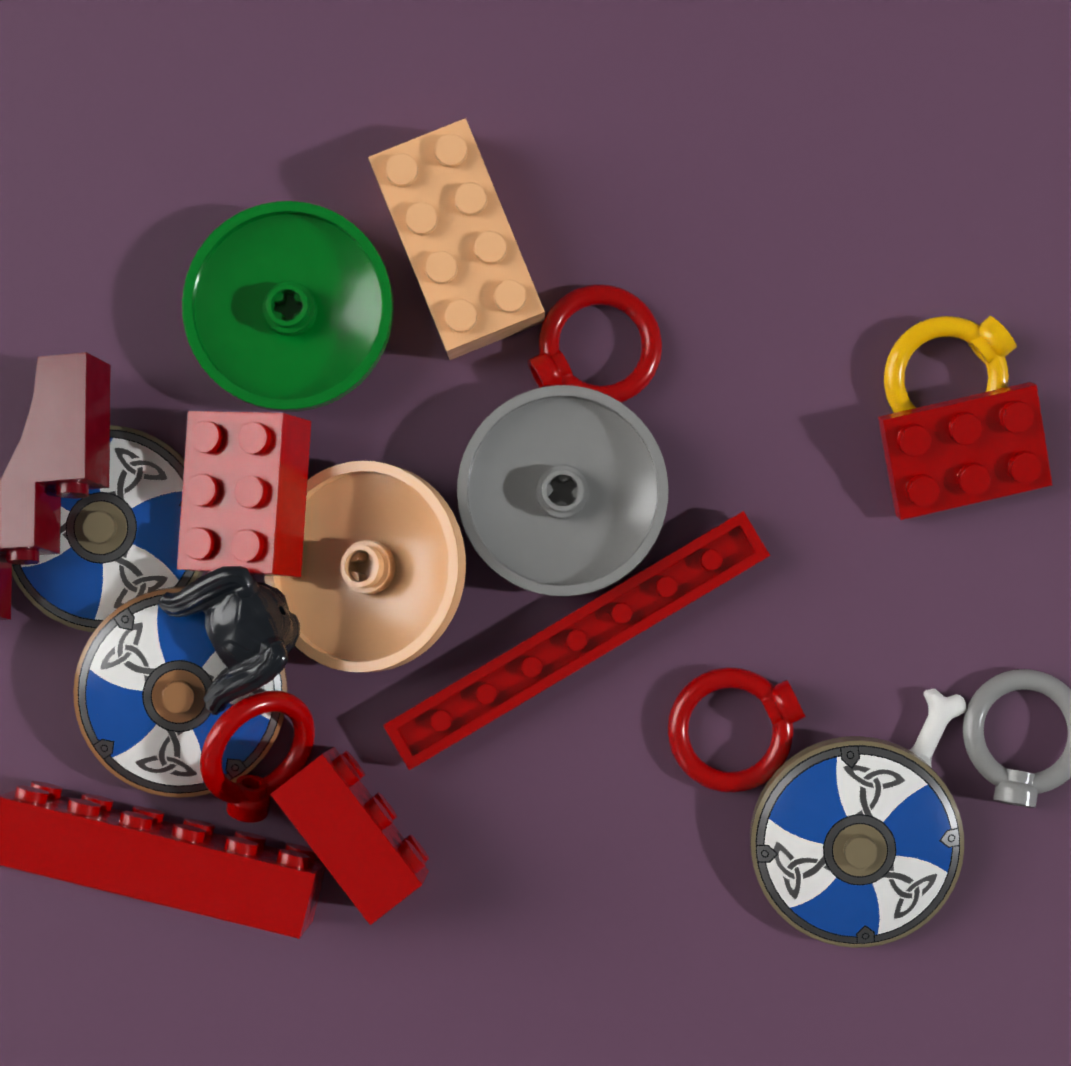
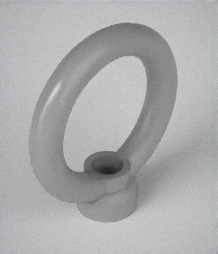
(1012, 785)

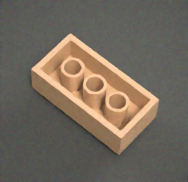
(457, 239)

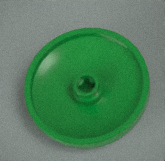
(287, 306)

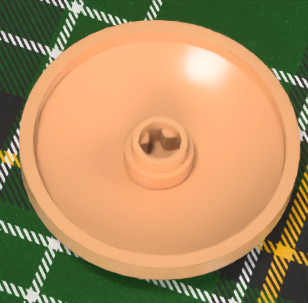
(375, 568)

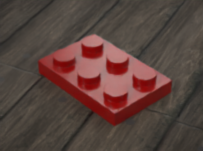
(965, 450)

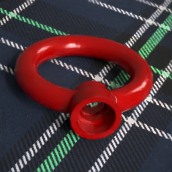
(551, 366)
(779, 704)
(250, 796)

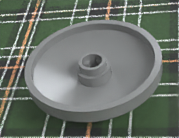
(562, 490)

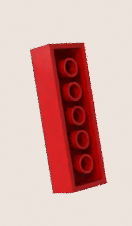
(160, 860)

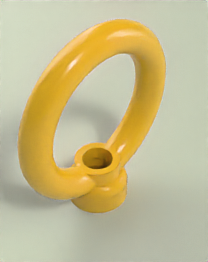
(987, 340)

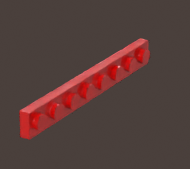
(576, 640)

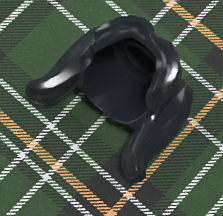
(246, 626)

